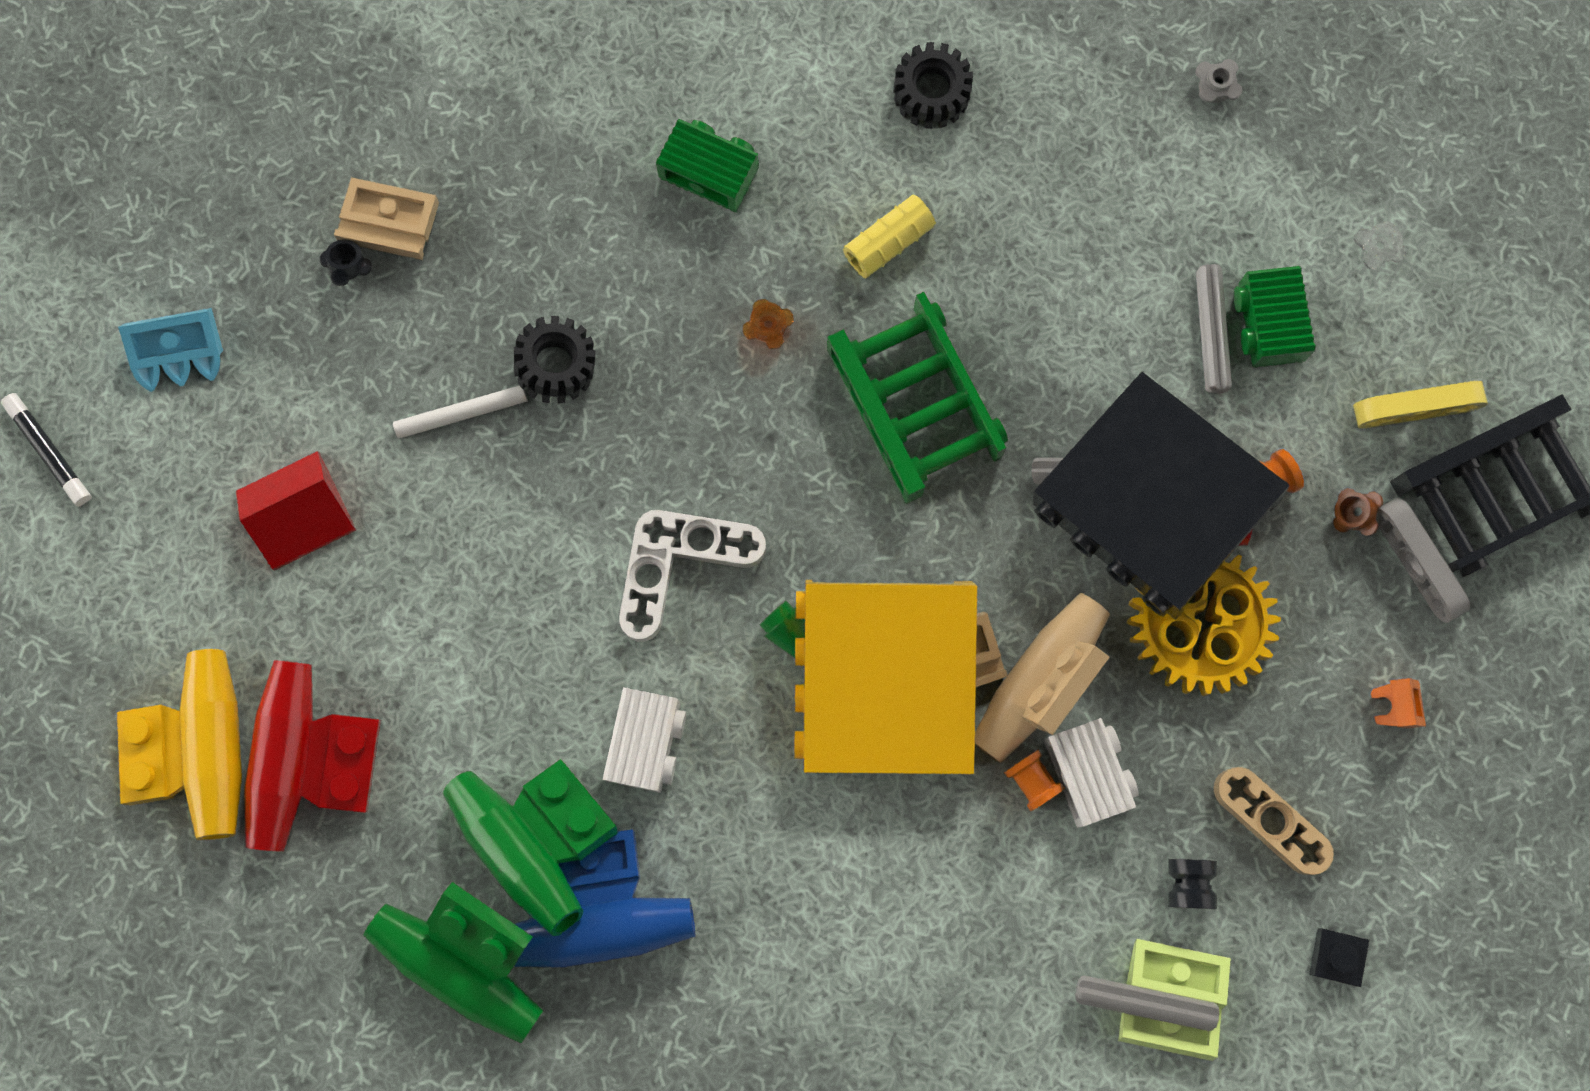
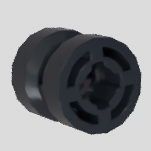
(1192, 883)

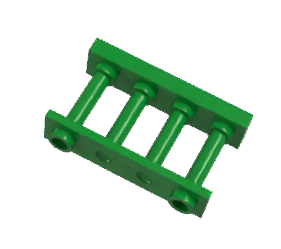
(892, 433)

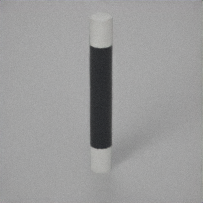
(46, 449)

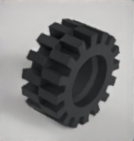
(937, 62)
(560, 336)

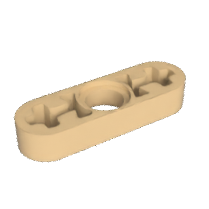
(1291, 853)

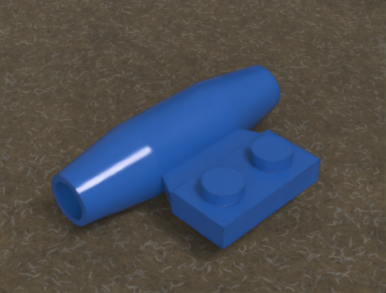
(612, 920)

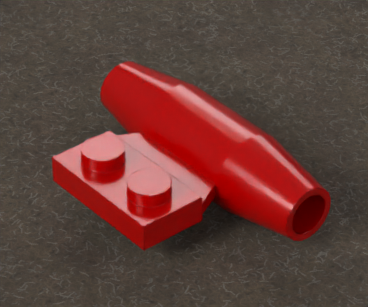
(298, 757)

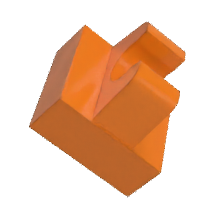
(1406, 704)

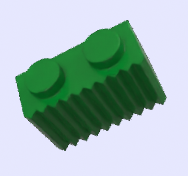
(708, 164)
(1274, 316)

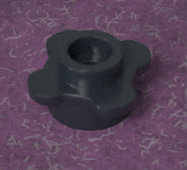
(341, 252)

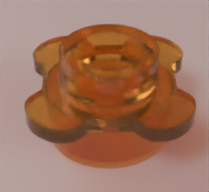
(767, 311)

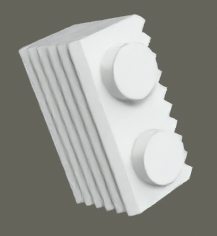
(644, 740)
(1091, 772)

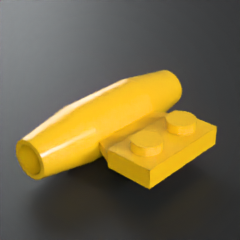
(188, 748)

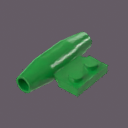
(526, 842)
(461, 959)

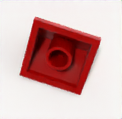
(293, 511)

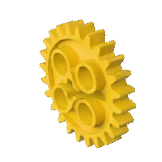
(1242, 632)

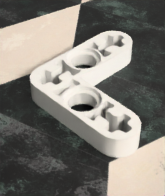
(662, 556)

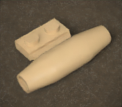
(1045, 679)

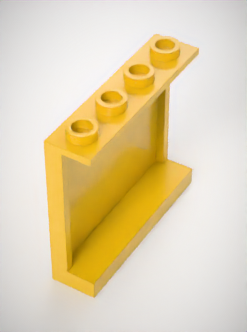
(887, 677)

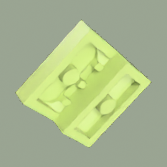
(1182, 974)

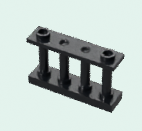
(1464, 463)

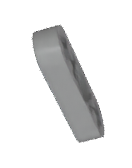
(1422, 560)

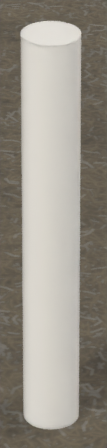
(459, 411)

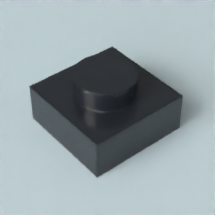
(1339, 957)

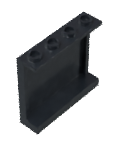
(1157, 495)

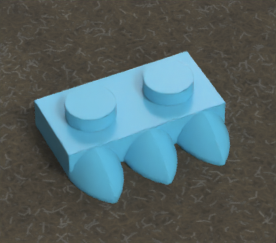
(172, 343)

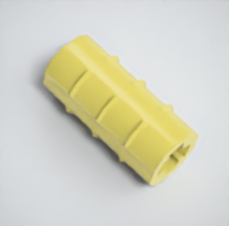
(889, 236)

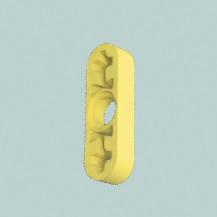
(1420, 404)

